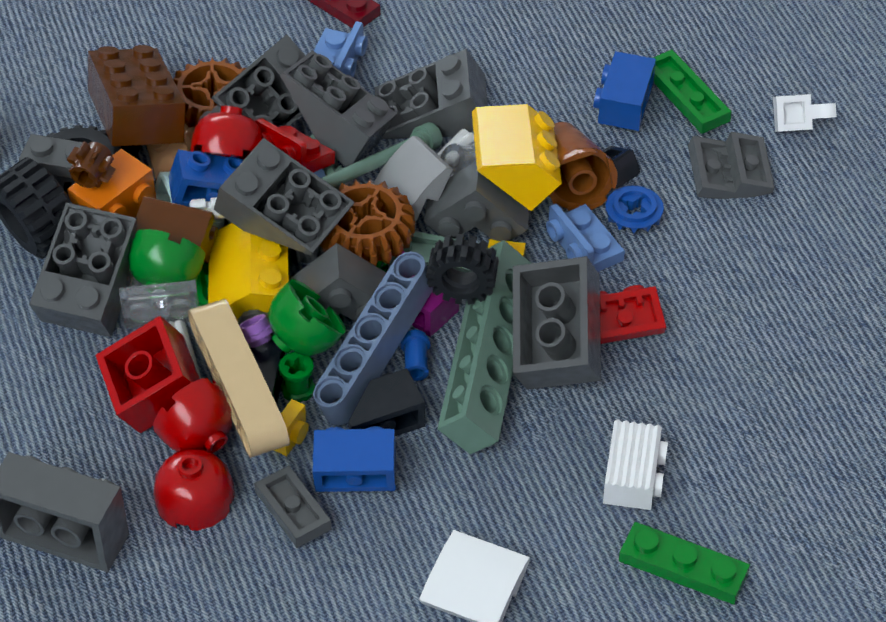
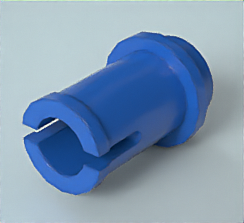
(415, 349)

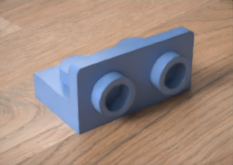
(343, 47)
(584, 235)

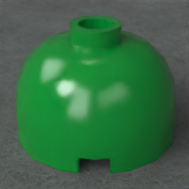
(160, 260)
(303, 322)

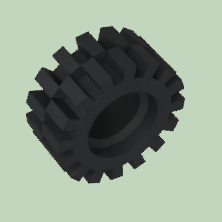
(466, 255)

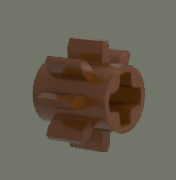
(91, 164)

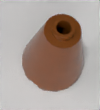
(584, 170)

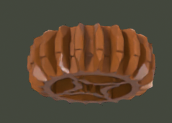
(200, 83)
(377, 223)

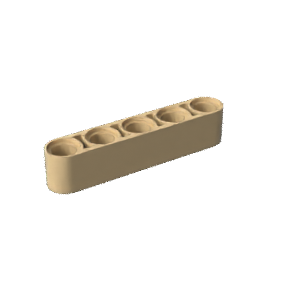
(240, 377)

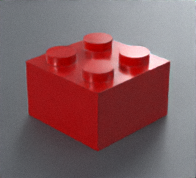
(146, 372)

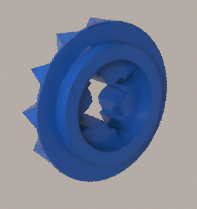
(632, 197)

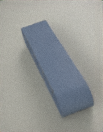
(375, 320)

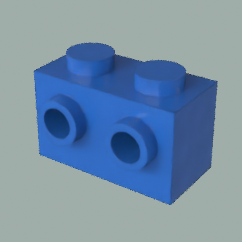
(625, 90)
(199, 175)
(354, 459)

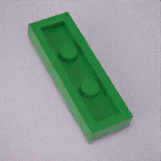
(689, 93)
(684, 563)

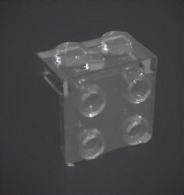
(146, 302)

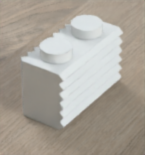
(633, 465)

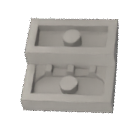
(416, 173)

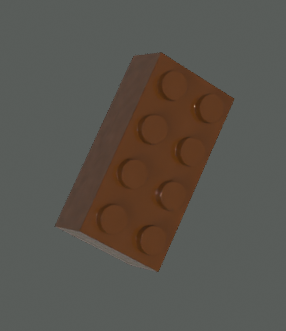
(135, 96)

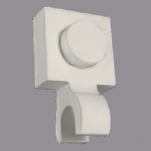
(796, 112)

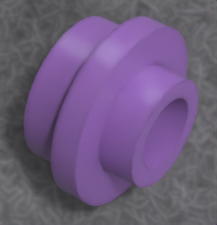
(256, 330)

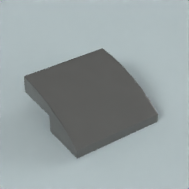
(730, 167)

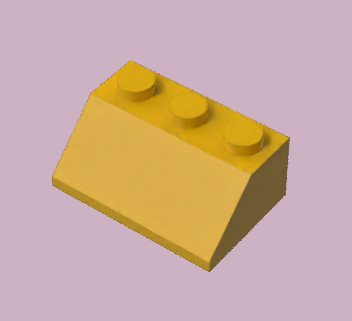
(517, 151)
(245, 270)

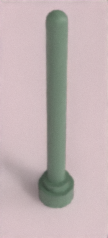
(427, 132)

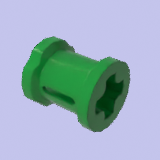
(297, 380)

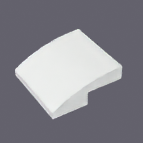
(474, 579)

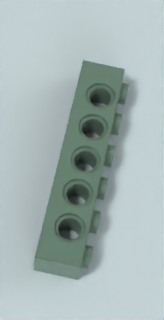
(483, 363)

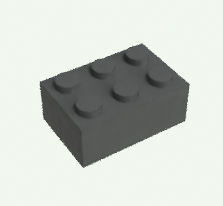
(556, 323)
(61, 511)

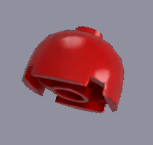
(226, 133)
(197, 418)
(193, 489)

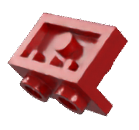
(297, 145)
(630, 314)

